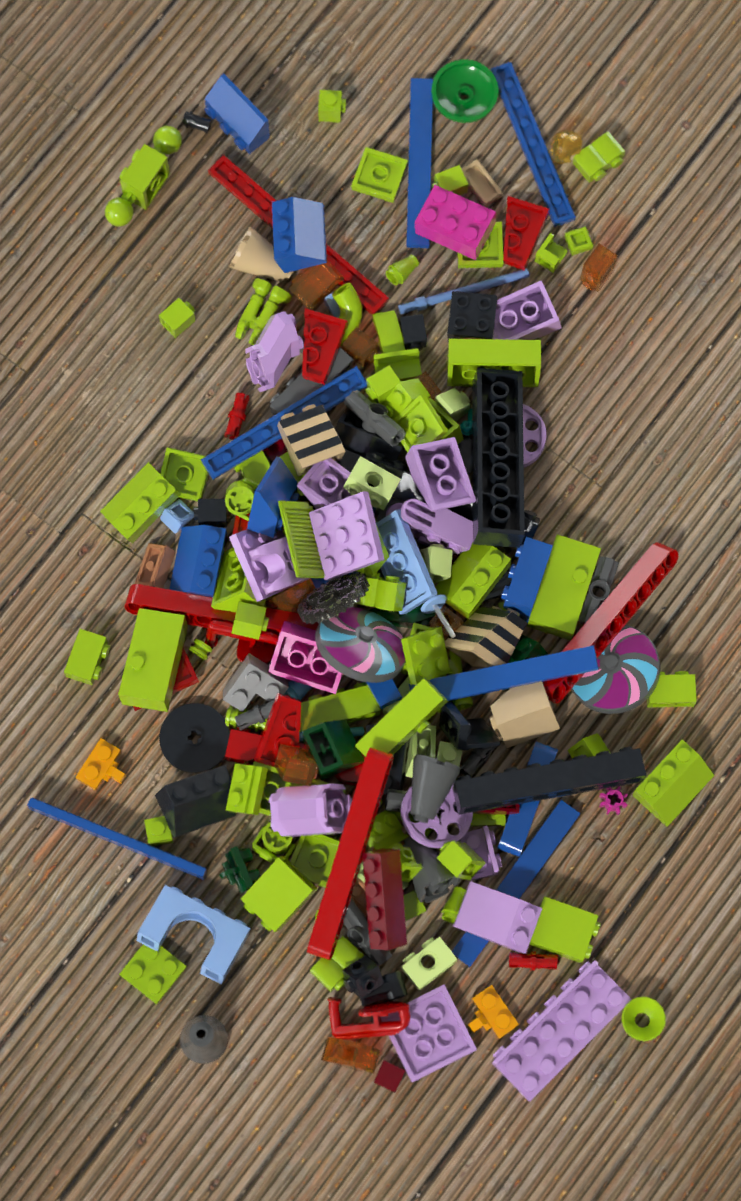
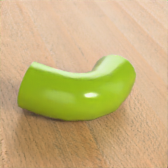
(349, 306)

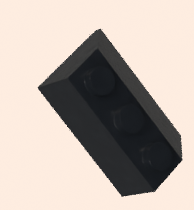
(360, 441)
(196, 801)

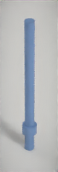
(421, 302)

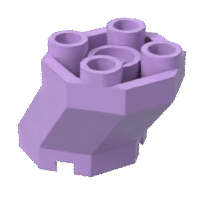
(273, 350)
(309, 810)

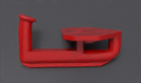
(261, 649)
(369, 1029)

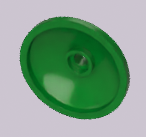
(467, 79)

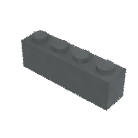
(299, 388)

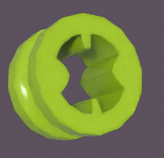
(200, 649)

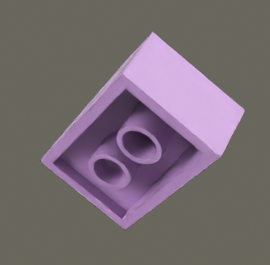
(525, 314)
(440, 474)
(325, 483)
(497, 917)

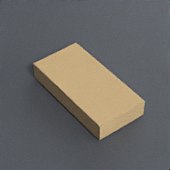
(481, 183)

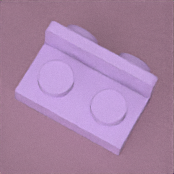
(482, 843)

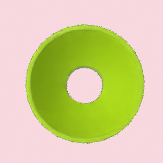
(652, 1010)

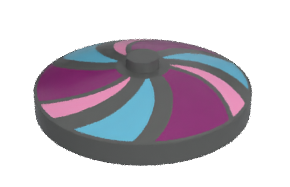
(361, 645)
(625, 674)

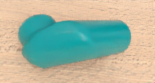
(467, 426)

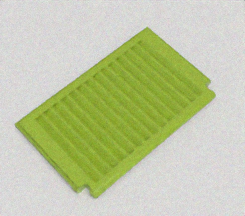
(301, 539)

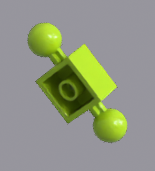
(144, 176)

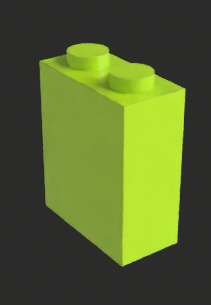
(278, 894)
(565, 930)

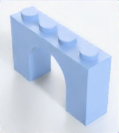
(176, 907)

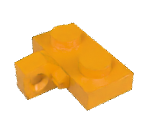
(101, 766)
(492, 1013)

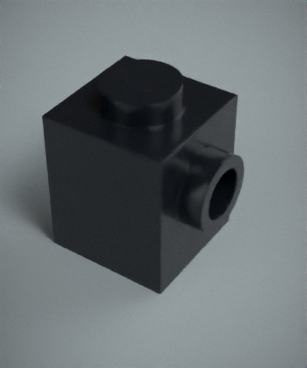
(362, 977)

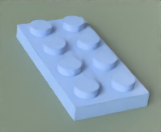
(405, 561)

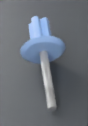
(434, 605)

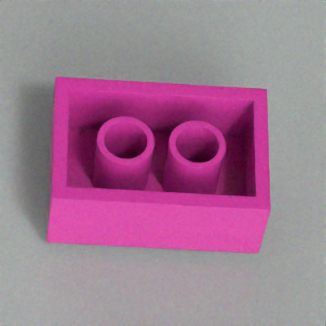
(455, 222)
(300, 660)

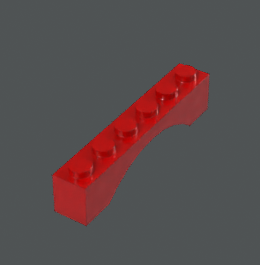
(243, 746)

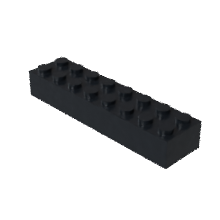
(498, 458)

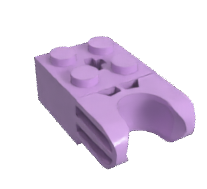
(437, 526)
(279, 564)

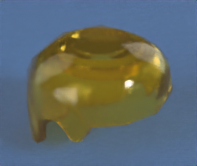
(564, 145)

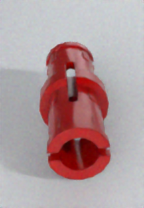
(237, 416)
(533, 961)

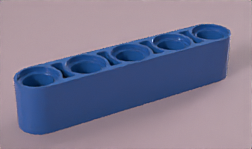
(519, 824)

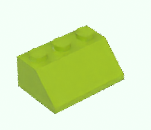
(140, 503)
(473, 578)
(232, 585)
(673, 783)

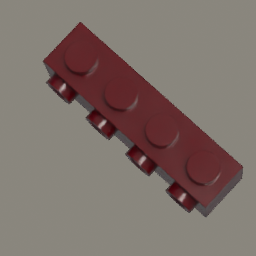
(384, 899)

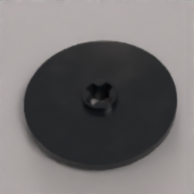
(179, 727)

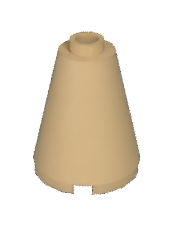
(256, 257)

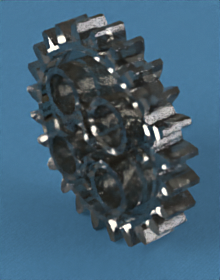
(333, 597)

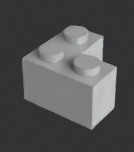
(253, 679)

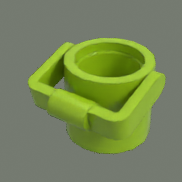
(240, 497)
(273, 843)

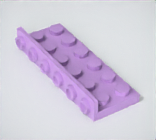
(560, 1030)

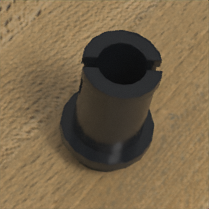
(196, 122)

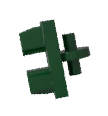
(236, 870)

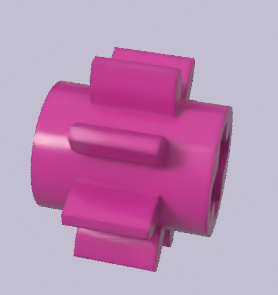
(610, 793)

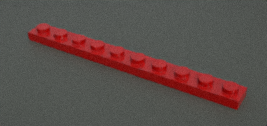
(261, 204)

